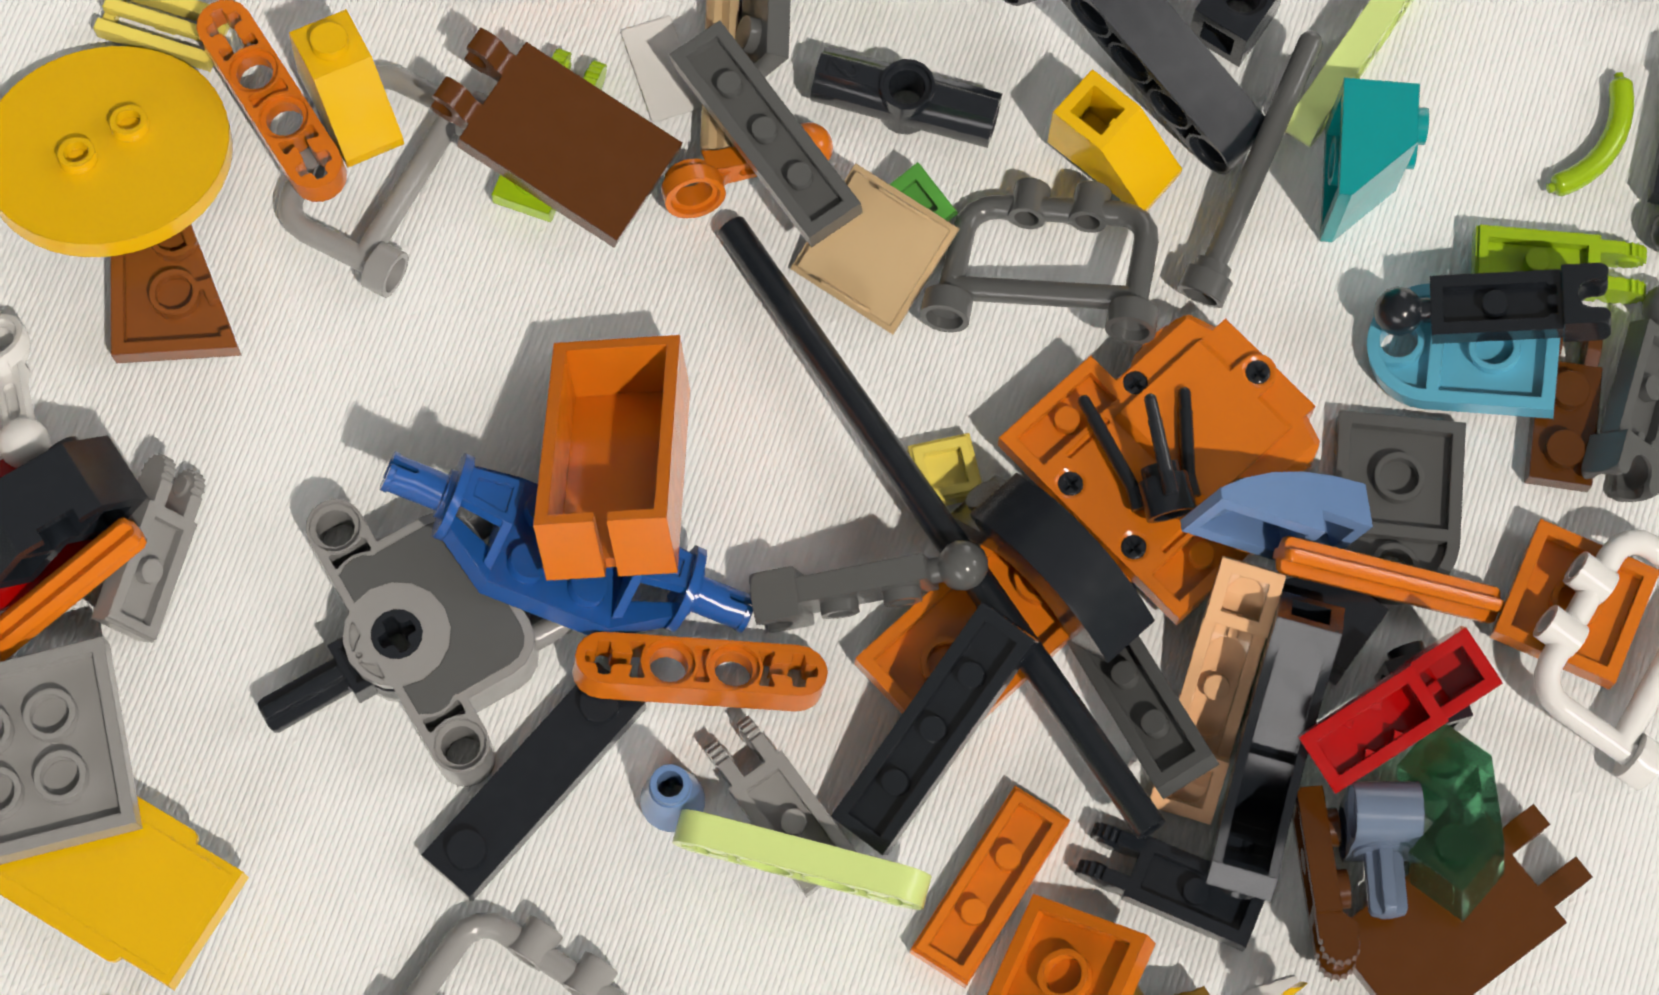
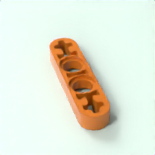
(274, 98)
(700, 682)

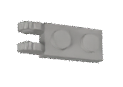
(141, 589)
(776, 794)

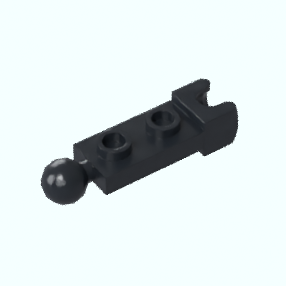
(1503, 306)

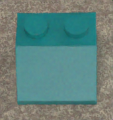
(1367, 148)

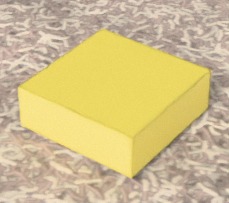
(948, 466)

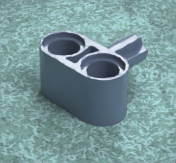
(1379, 828)

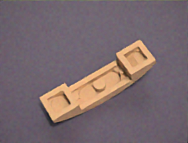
(1223, 673)

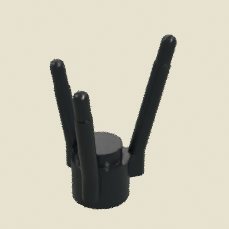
(1165, 489)

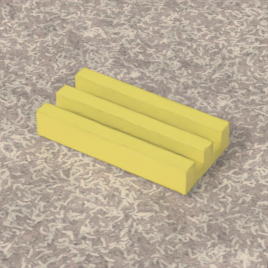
(109, 29)

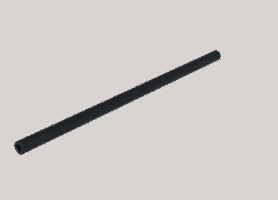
(937, 521)

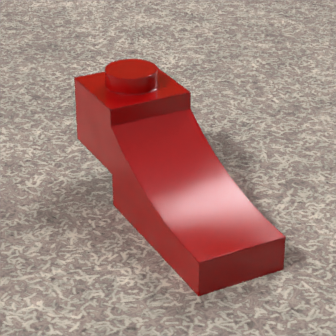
(1400, 709)

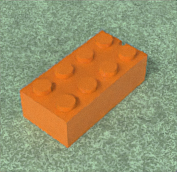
(613, 458)

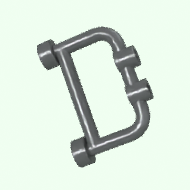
(1130, 313)

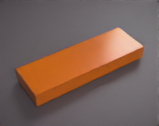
(990, 886)

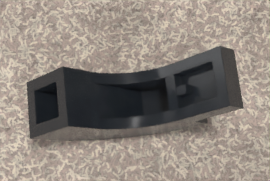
(1059, 560)

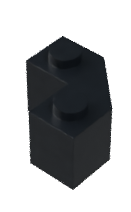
(59, 501)

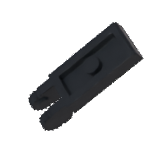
(1171, 886)

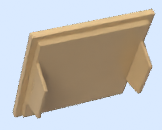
(881, 255)

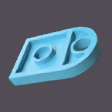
(1468, 376)

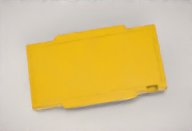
(132, 894)

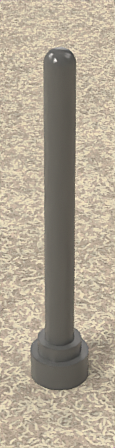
(1208, 277)

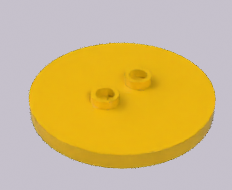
(110, 151)

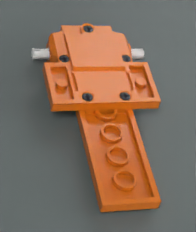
(1243, 425)

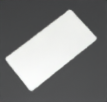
(660, 83)

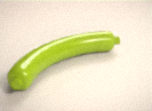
(1608, 146)

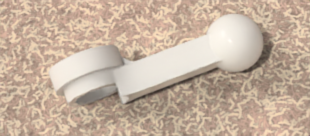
(22, 435)

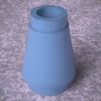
(665, 811)

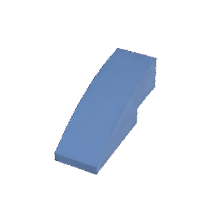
(1273, 505)

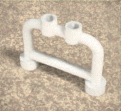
(1564, 635)

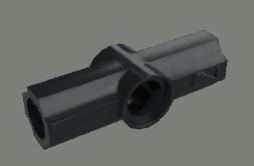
(868, 87)

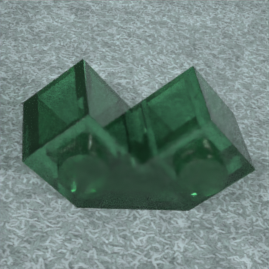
(1465, 845)

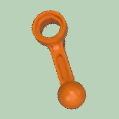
(714, 173)

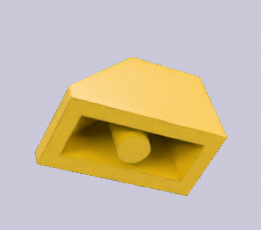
(345, 87)

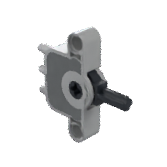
(461, 642)

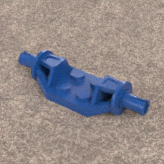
(512, 567)

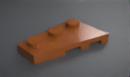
(167, 305)

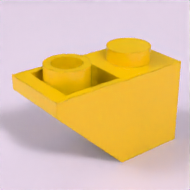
(1113, 142)

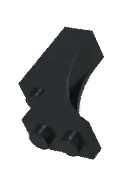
(1269, 755)

